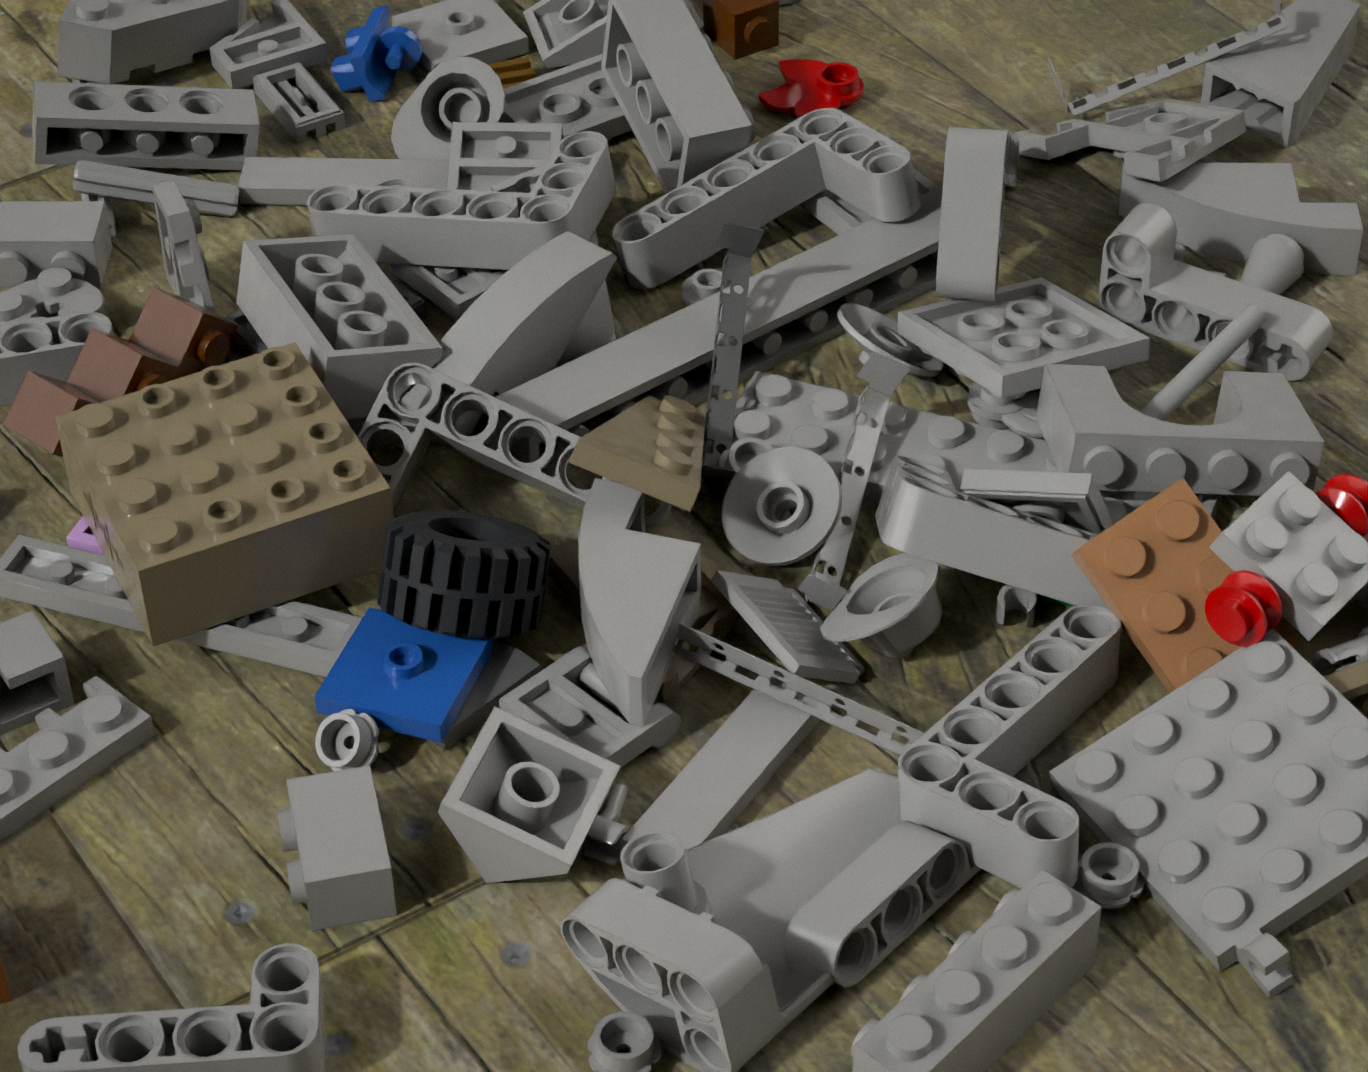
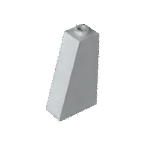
(1287, 72)

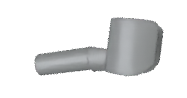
(1016, 598)
(606, 831)

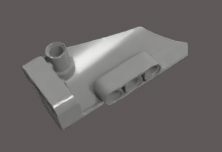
(762, 919)

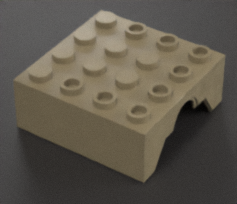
(226, 491)

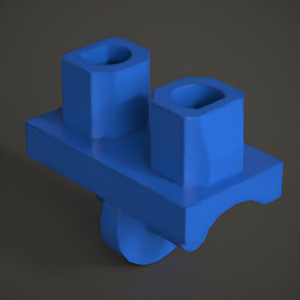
(376, 55)

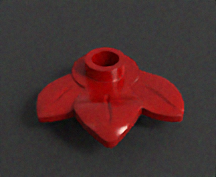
(813, 87)

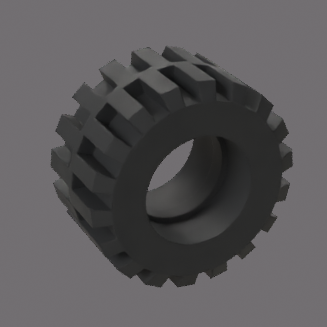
(463, 574)

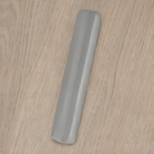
(136, 186)

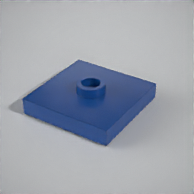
(403, 676)

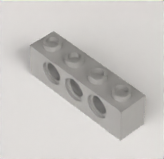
(144, 125)

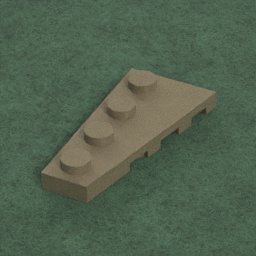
(649, 449)

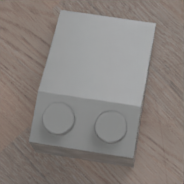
(571, 29)

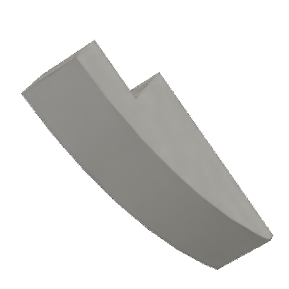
(1236, 204)
(520, 322)
(631, 595)

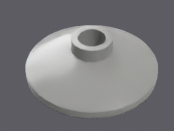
(878, 332)
(768, 489)

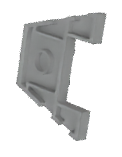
(1151, 137)

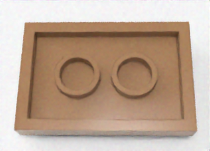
(1156, 579)

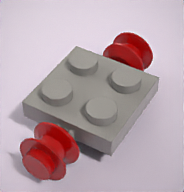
(1291, 559)

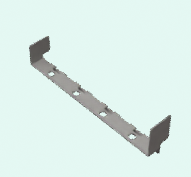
(1173, 67)
(884, 377)
(793, 685)

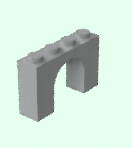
(1253, 442)

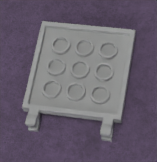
(1235, 801)

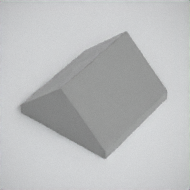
(524, 800)

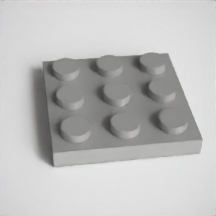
(1013, 338)

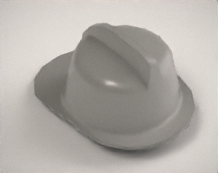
(452, 92)
(889, 606)

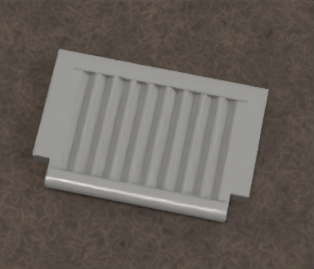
(788, 627)

